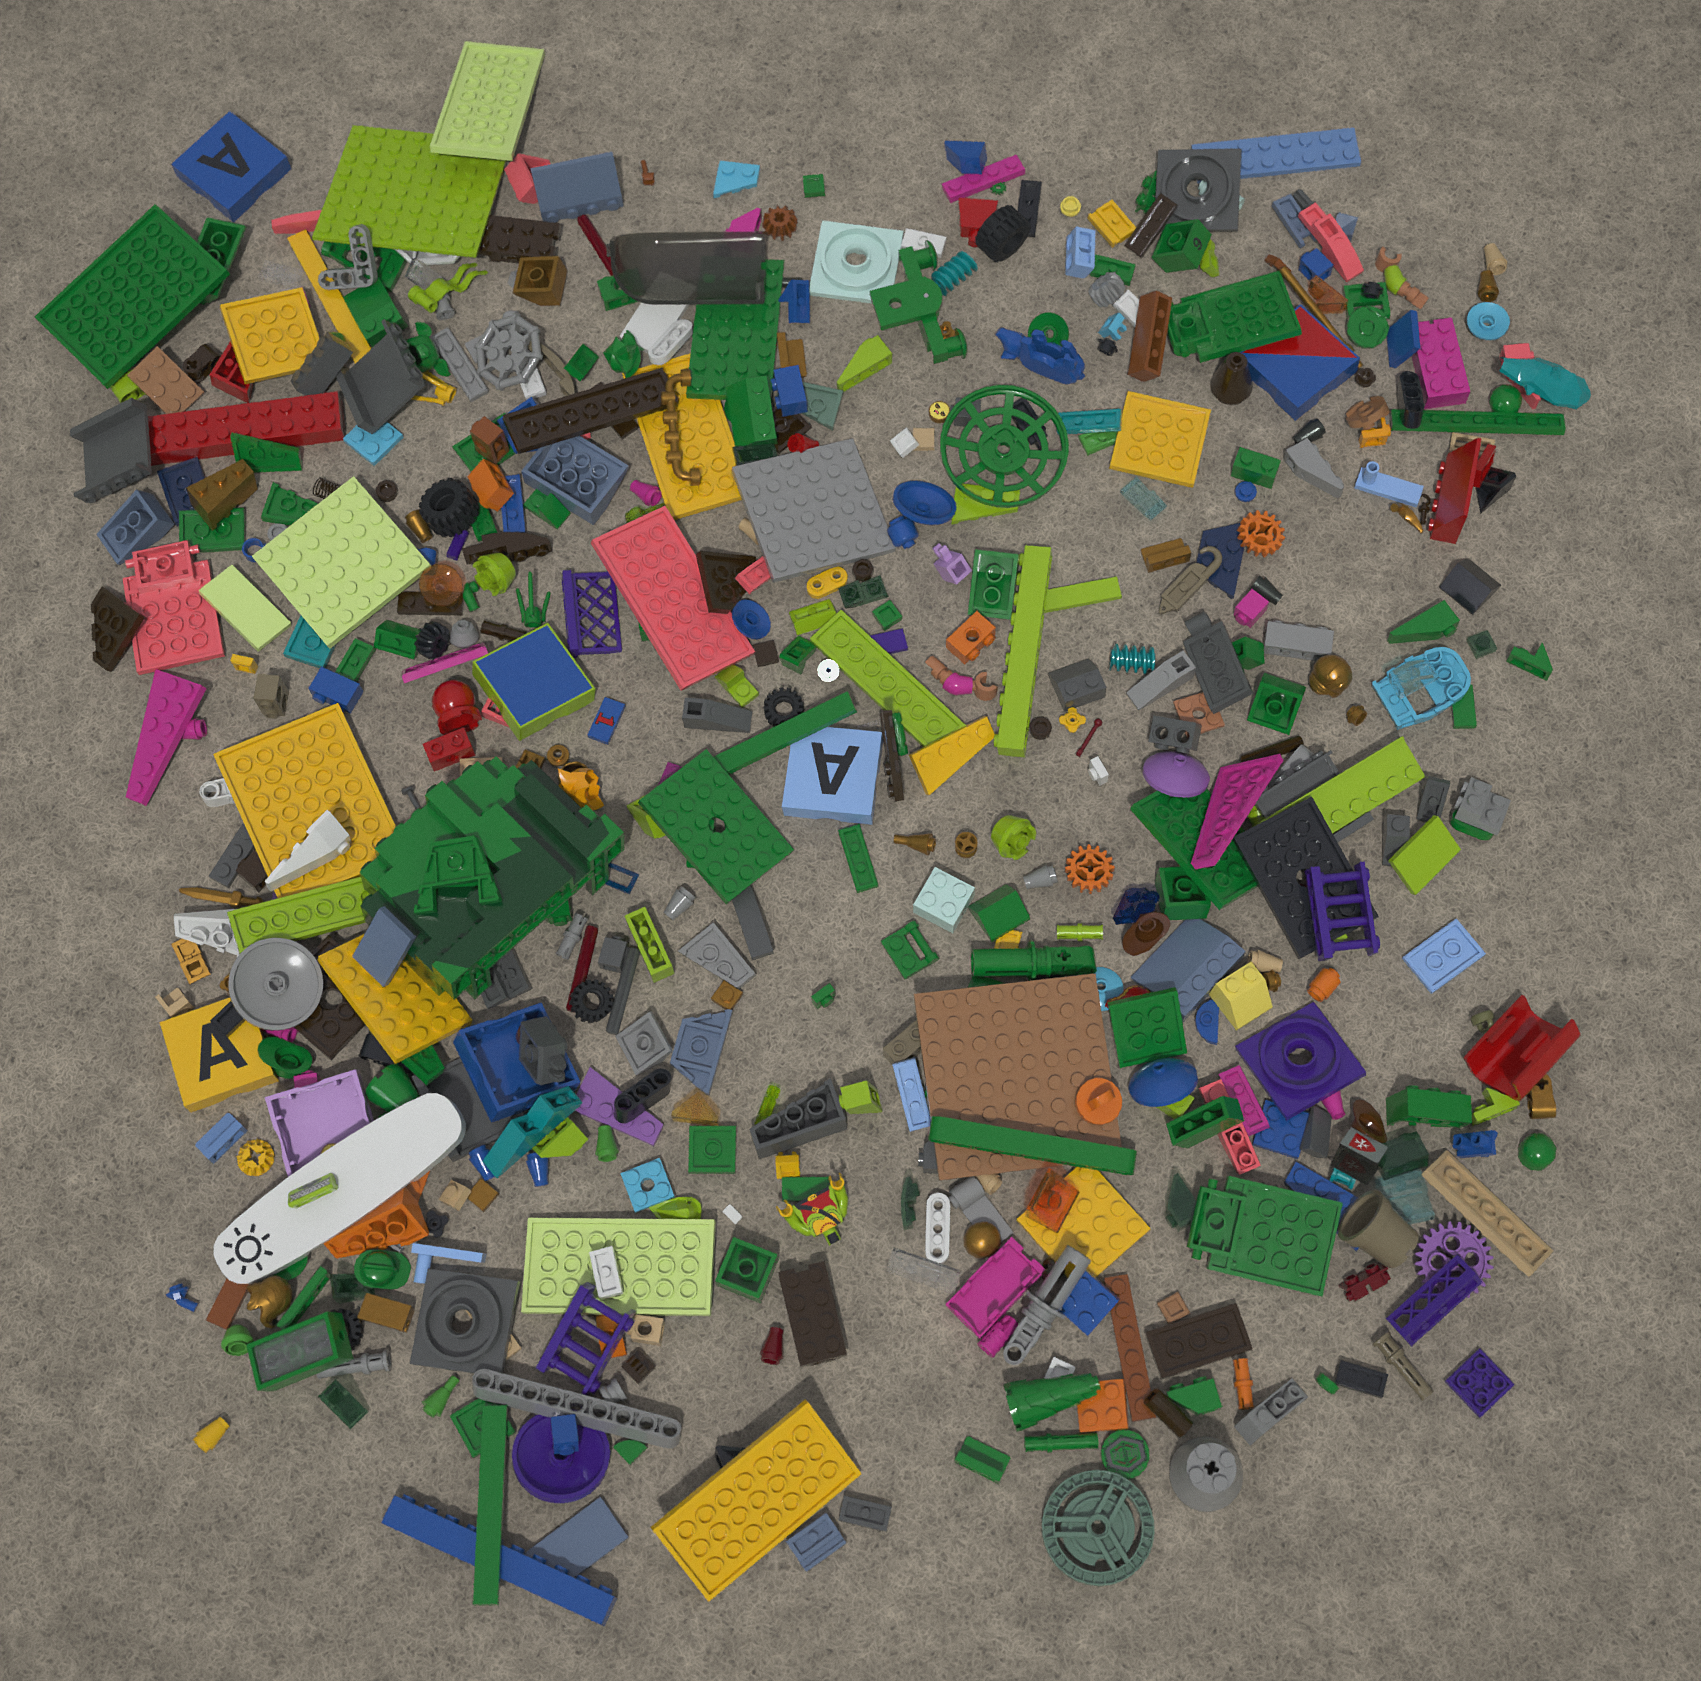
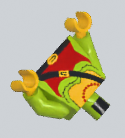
(819, 1212)

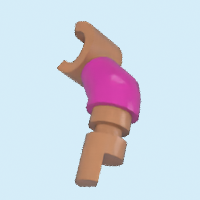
(959, 684)

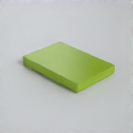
(1424, 855)

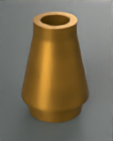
(1488, 288)
(418, 526)

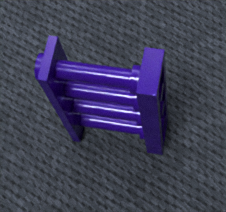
(1323, 925)
(563, 1339)

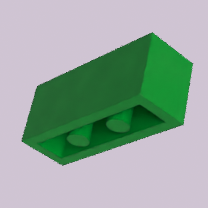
(1205, 1122)

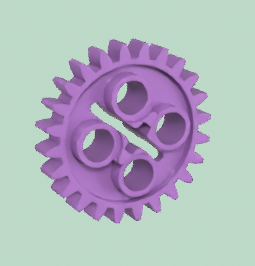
(1466, 1243)

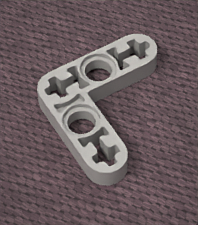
(356, 271)

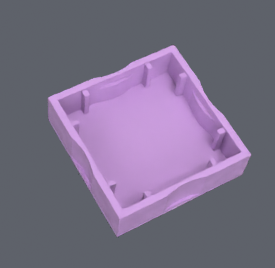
(318, 1116)

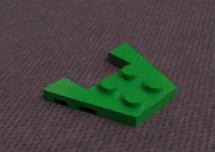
(456, 863)

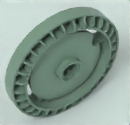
(1108, 1510)

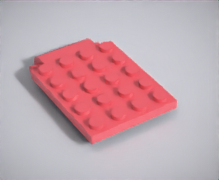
(177, 621)

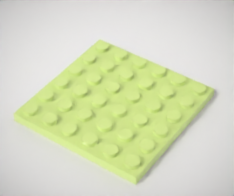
(341, 562)

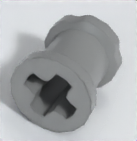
(444, 309)

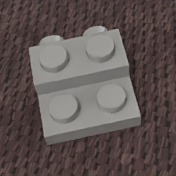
(1481, 807)

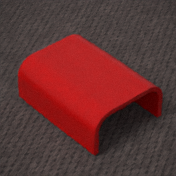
(1519, 1050)

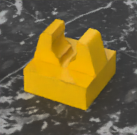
(787, 1165)

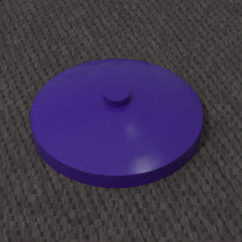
(557, 1476)

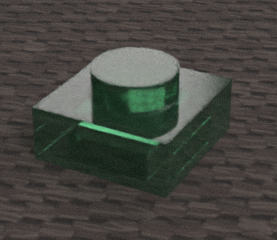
(1481, 644)

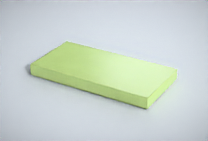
(245, 608)

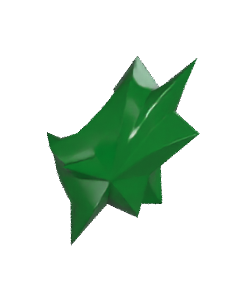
(624, 354)

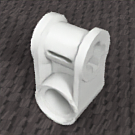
(222, 793)

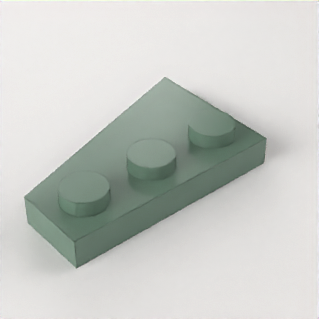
(822, 404)

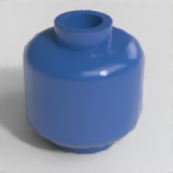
(902, 532)

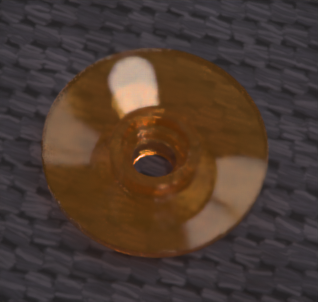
(443, 575)

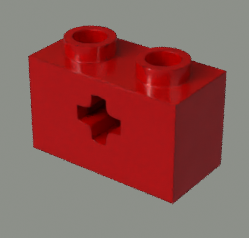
(448, 749)

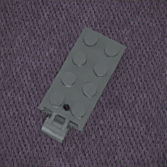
(1216, 663)

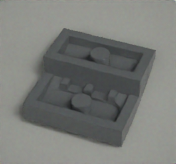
(507, 981)

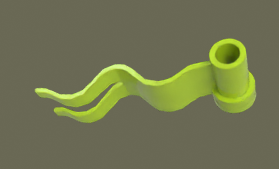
(435, 292)

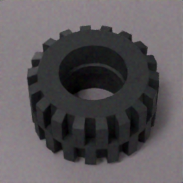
(1002, 233)
(448, 507)

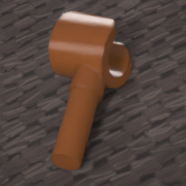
(648, 177)

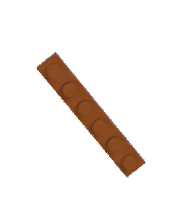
(1129, 1348)

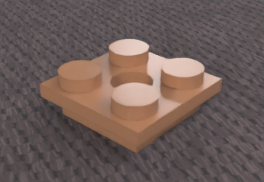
(1198, 702)

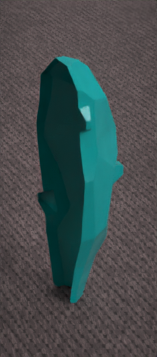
(1547, 381)

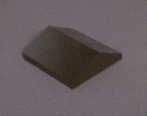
(786, 427)

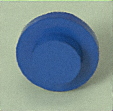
(1245, 491)

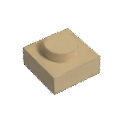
(455, 1195)

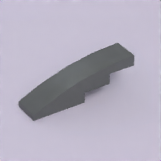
(752, 924)

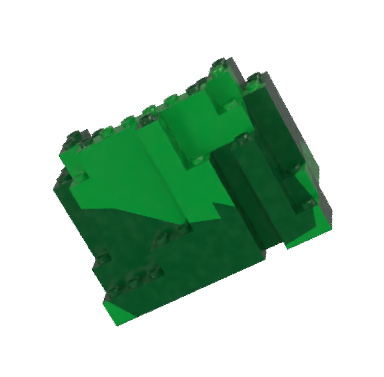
(536, 848)

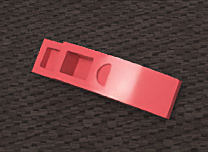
(1333, 240)
(1235, 1139)

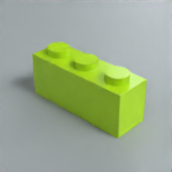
(649, 944)

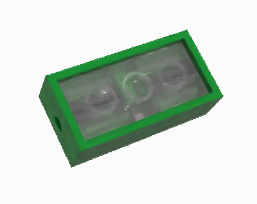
(299, 1351)

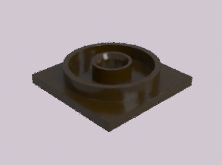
(330, 1028)

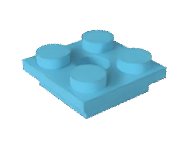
(649, 1171)

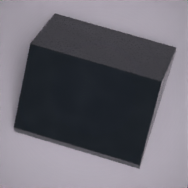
(1469, 585)

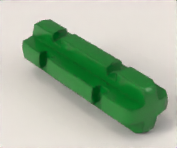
(899, 734)

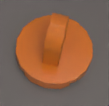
(1098, 1101)

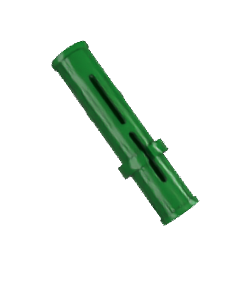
(1060, 1442)

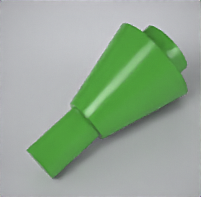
(437, 1401)

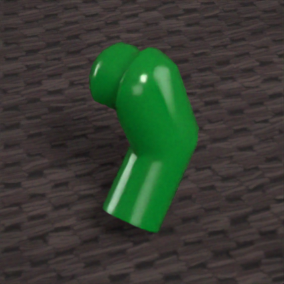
(468, 590)

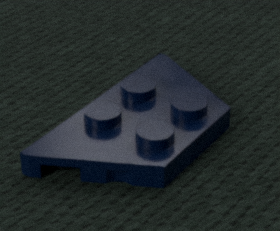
(1227, 543)

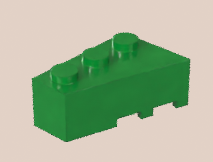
(1429, 1107)

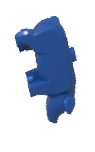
(1043, 357)

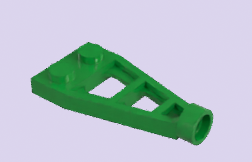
(388, 270)

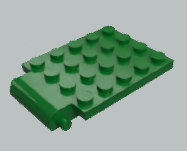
(1233, 318)
(1265, 1233)

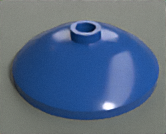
(924, 502)
(1163, 1082)

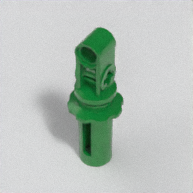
(1033, 961)

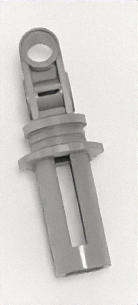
(1041, 1313)

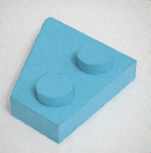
(735, 177)

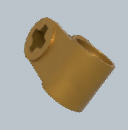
(1541, 1100)

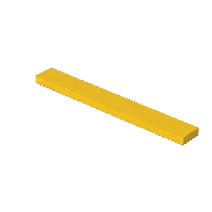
(331, 299)

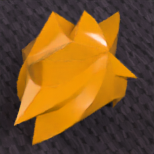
(581, 787)

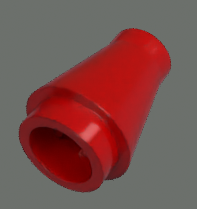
(801, 443)

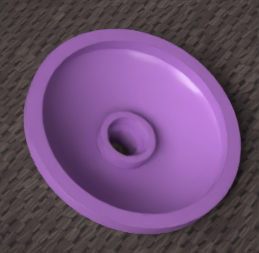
(1176, 774)

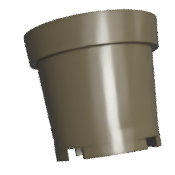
(1378, 1229)

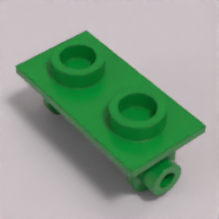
(1145, 198)

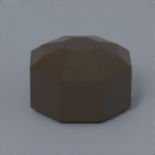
(862, 570)

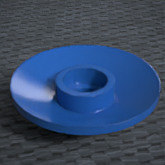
(751, 619)

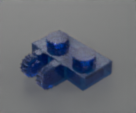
(1133, 903)

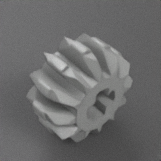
(1107, 289)

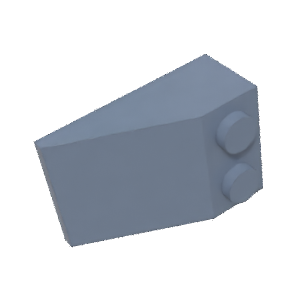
(135, 526)

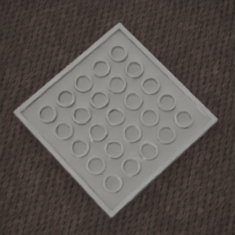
(812, 510)

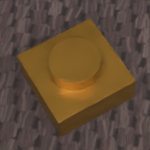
(727, 996)

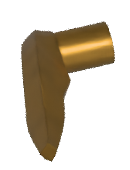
(1407, 514)

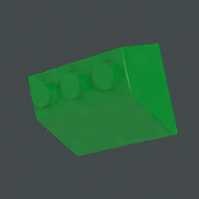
(751, 412)

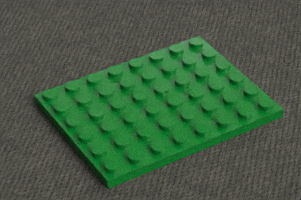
(132, 296)

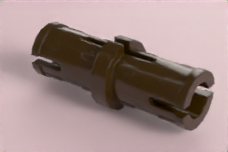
(502, 631)

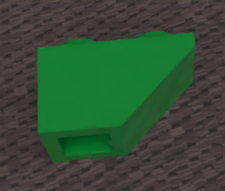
(1197, 1398)

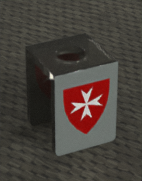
(1358, 1156)

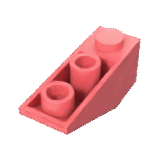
(1520, 351)

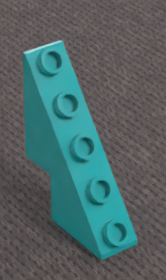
(530, 1129)

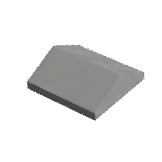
(644, 1044)

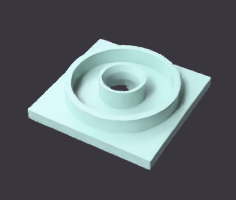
(840, 280)

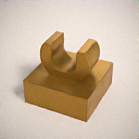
(527, 756)

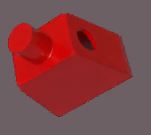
(972, 216)

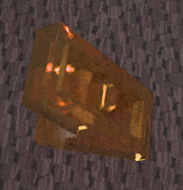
(1329, 299)

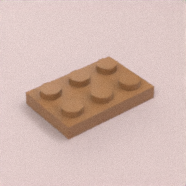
(165, 383)

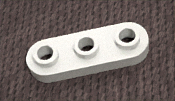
(670, 342)
(937, 1218)

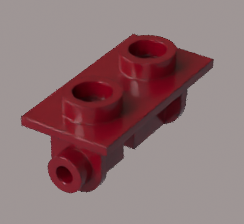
(1356, 1283)

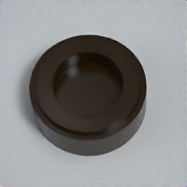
(386, 491)
(1040, 728)

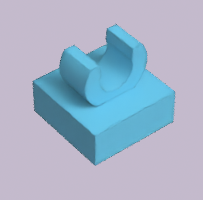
(1111, 325)

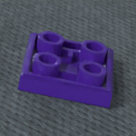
(1479, 1383)

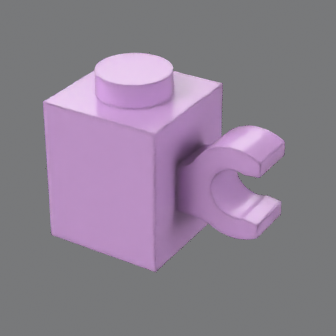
(950, 564)

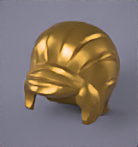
(1330, 676)
(271, 1296)

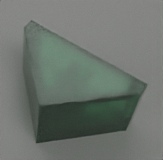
(348, 1289)

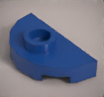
(1207, 1022)

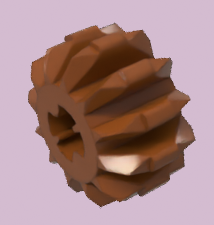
(779, 222)

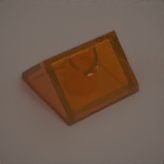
(1052, 1201)

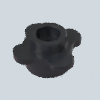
(1372, 290)
(1107, 346)
(441, 1221)

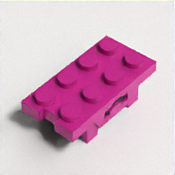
(994, 1288)

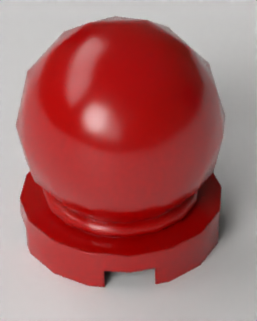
(455, 707)

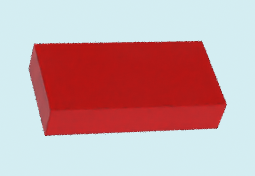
(1484, 464)

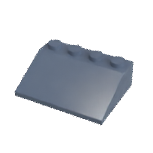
(577, 187)
(577, 475)
(1192, 962)

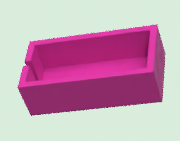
(1440, 365)

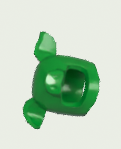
(426, 352)

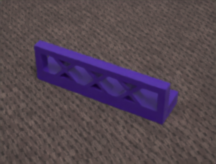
(1440, 1306)

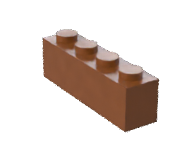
(1150, 336)

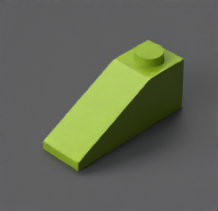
(868, 360)

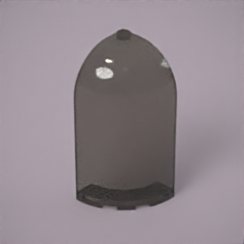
(690, 267)

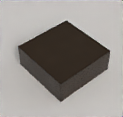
(765, 653)

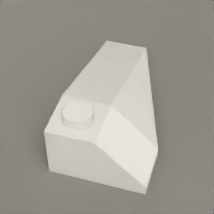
(324, 843)
(207, 928)

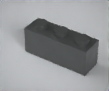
(321, 365)

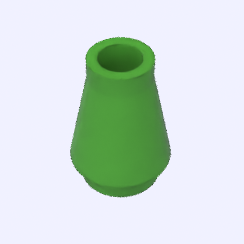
(606, 1146)

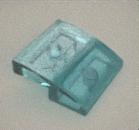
(1408, 1196)

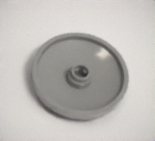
(275, 984)

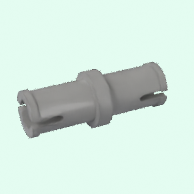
(571, 936)

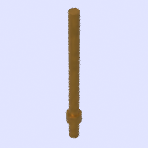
(1311, 305)

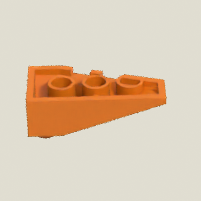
(390, 1224)

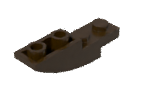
(515, 544)

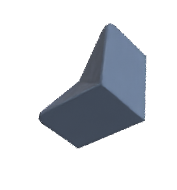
(1347, 224)

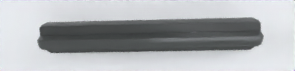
(622, 991)

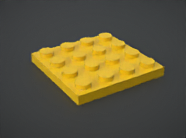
(270, 334)
(1160, 439)
(1097, 1225)

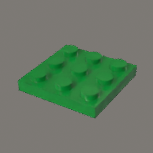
(1147, 1027)

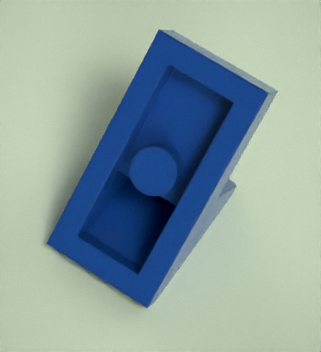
(798, 301)

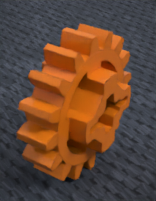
(1263, 527)
(1081, 869)

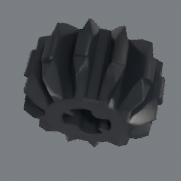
(432, 640)

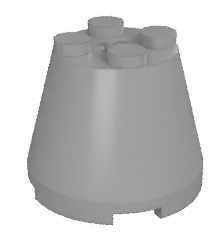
(1191, 1479)

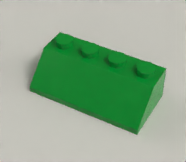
(221, 242)

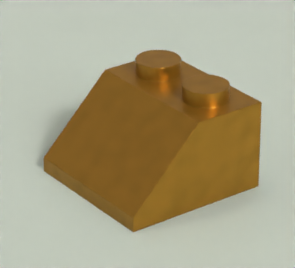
(540, 280)

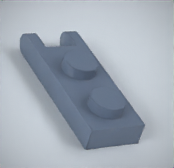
(1288, 212)

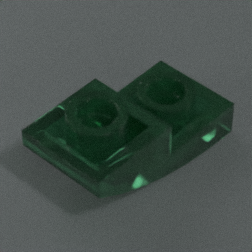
(862, 593)
(908, 1197)

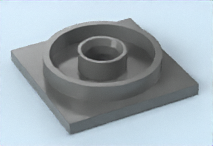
(1219, 169)
(485, 1343)

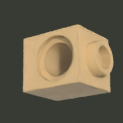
(655, 1335)

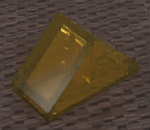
(695, 1111)

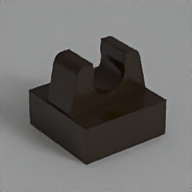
(638, 1367)

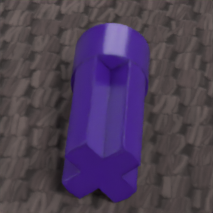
(457, 545)

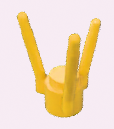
(443, 390)

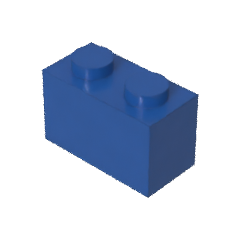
(790, 391)
(334, 689)

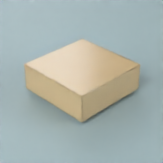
(925, 438)

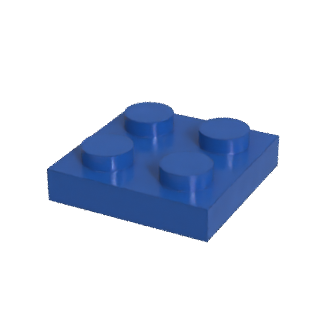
(1283, 1135)
(1089, 1303)

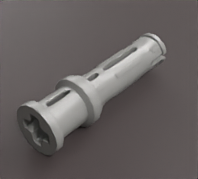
(365, 1364)

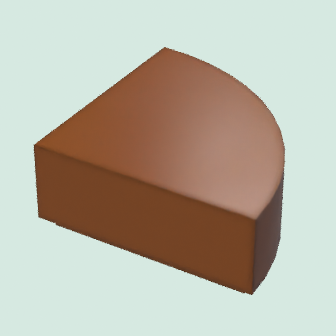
(1276, 262)

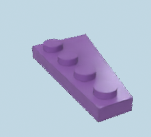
(598, 1104)

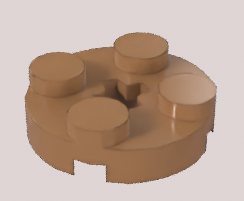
(1367, 414)

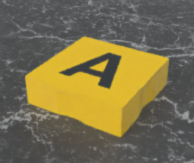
(209, 1063)

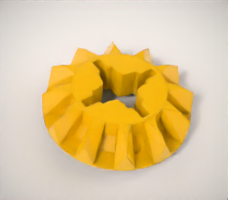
(265, 1159)

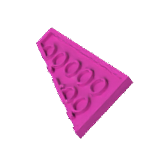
(165, 721)
(1232, 800)

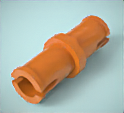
(1243, 1384)

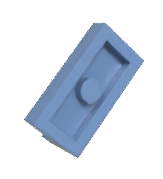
(221, 1138)

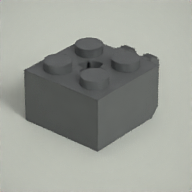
(542, 1050)

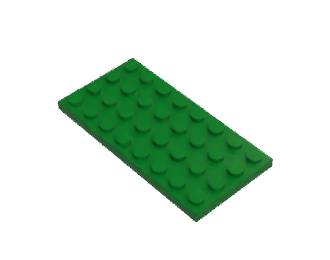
(735, 340)

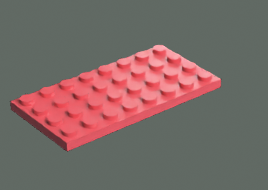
(666, 594)

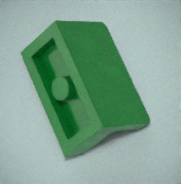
(396, 639)
(982, 1459)

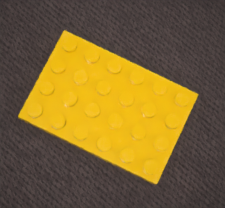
(400, 1015)

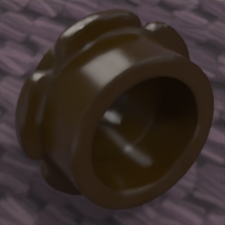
(1365, 382)

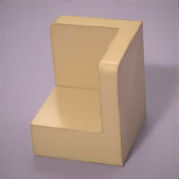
(175, 1003)

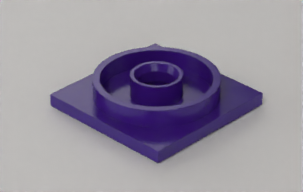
(1296, 1086)

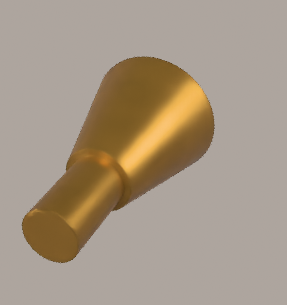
(923, 843)

